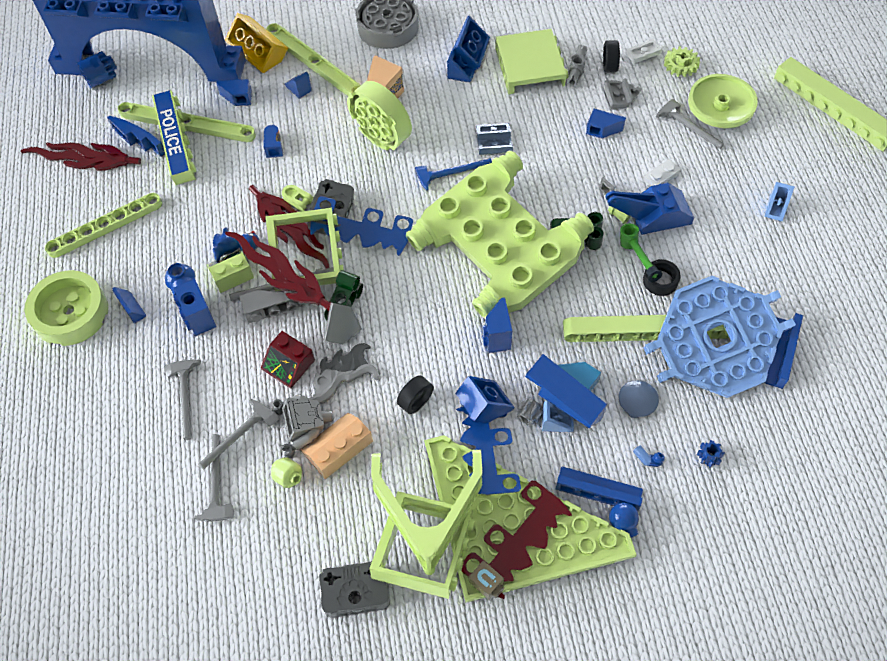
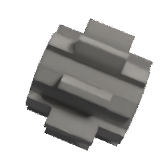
(529, 412)

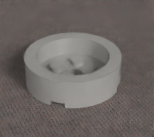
(387, 31)

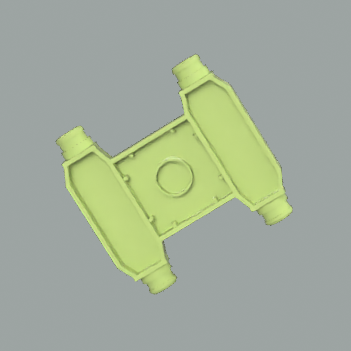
(501, 235)

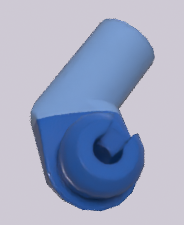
(648, 459)

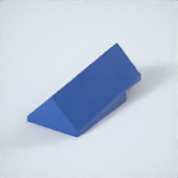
(467, 52)
(566, 392)

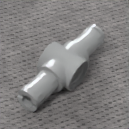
(577, 65)

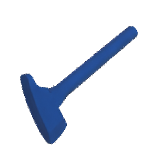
(425, 176)

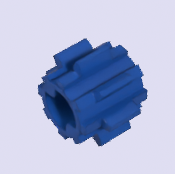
(713, 448)

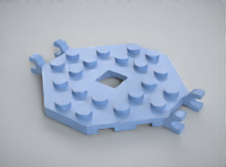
(748, 323)

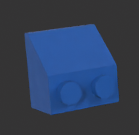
(497, 328)
(483, 399)

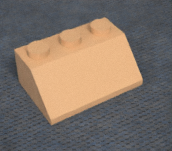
(337, 444)

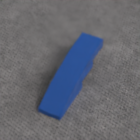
(134, 134)

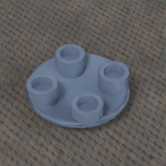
(638, 398)

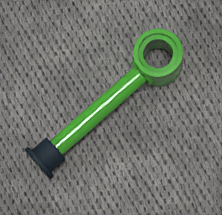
(630, 240)

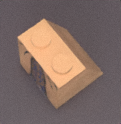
(387, 74)

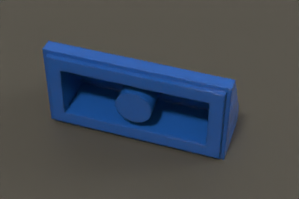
(129, 304)

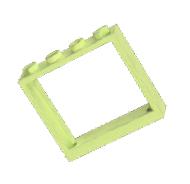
(308, 216)
(431, 508)

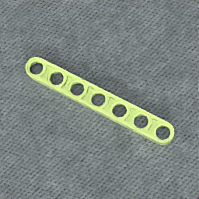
(98, 231)

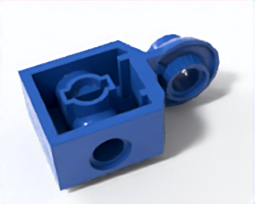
(188, 298)

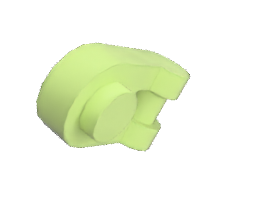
(293, 193)

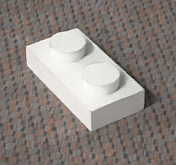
(643, 51)
(662, 173)

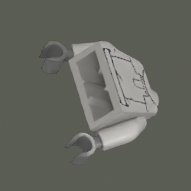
(302, 420)

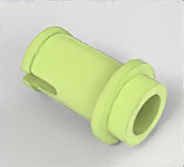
(624, 218)

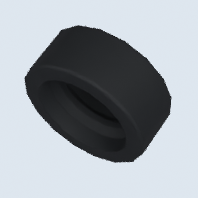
(611, 56)
(663, 289)
(415, 394)

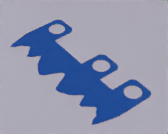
(369, 231)
(484, 439)

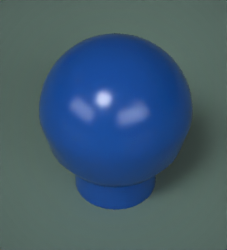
(625, 518)

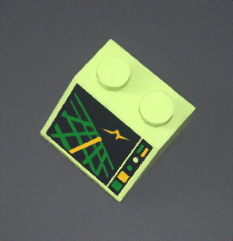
(230, 271)

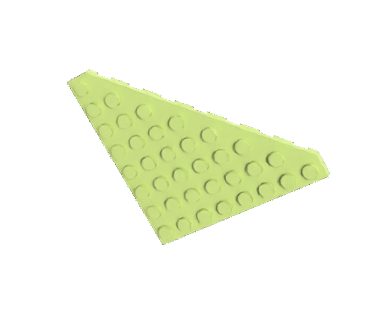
(573, 547)

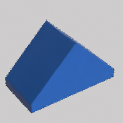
(299, 85)

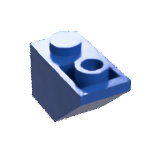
(235, 91)
(604, 124)

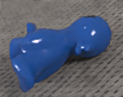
(226, 245)

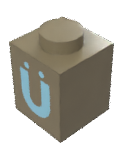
(487, 581)

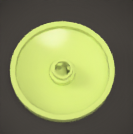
(722, 100)

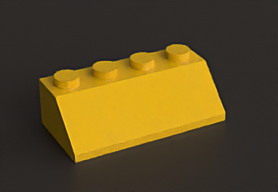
(258, 44)

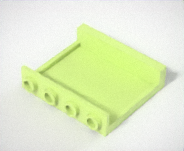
(530, 58)

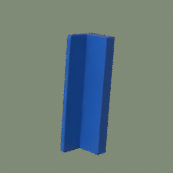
(782, 362)
(598, 488)

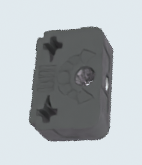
(341, 193)
(351, 582)

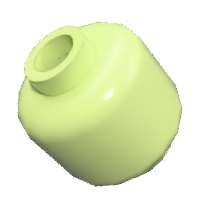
(285, 471)

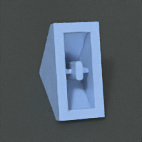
(779, 201)
(555, 419)

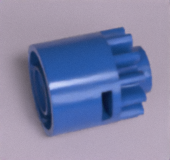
(97, 69)

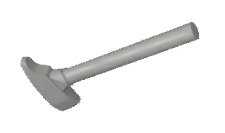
(670, 109)
(182, 369)
(260, 413)
(215, 511)

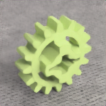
(682, 61)

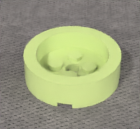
(379, 115)
(50, 301)

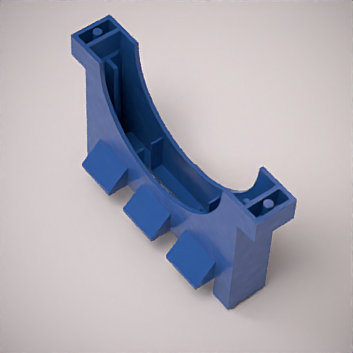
(185, 23)

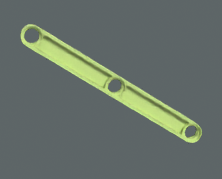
(307, 55)
(197, 123)

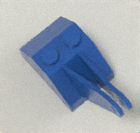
(654, 209)

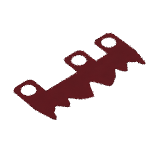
(533, 532)

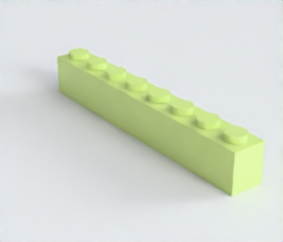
(833, 102)

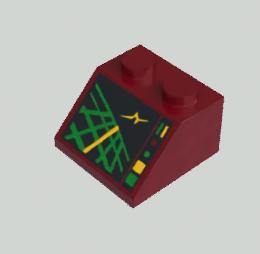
(287, 359)

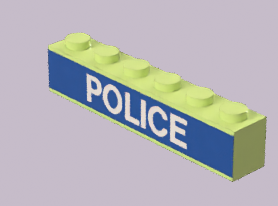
(173, 137)

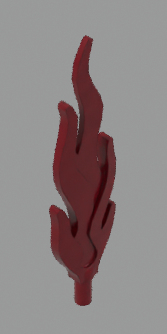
(86, 158)
(274, 205)
(306, 288)

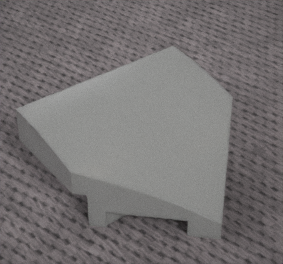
(620, 93)
(341, 324)

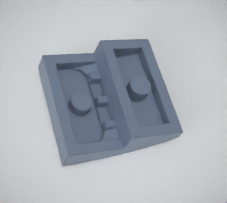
(494, 138)

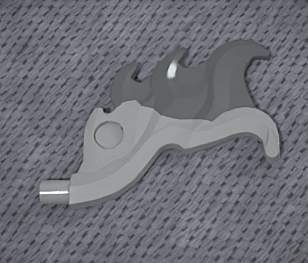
(341, 369)

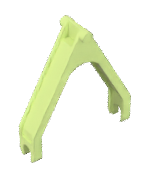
(428, 542)

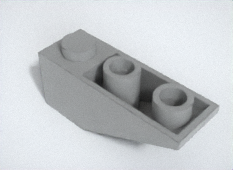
(265, 304)

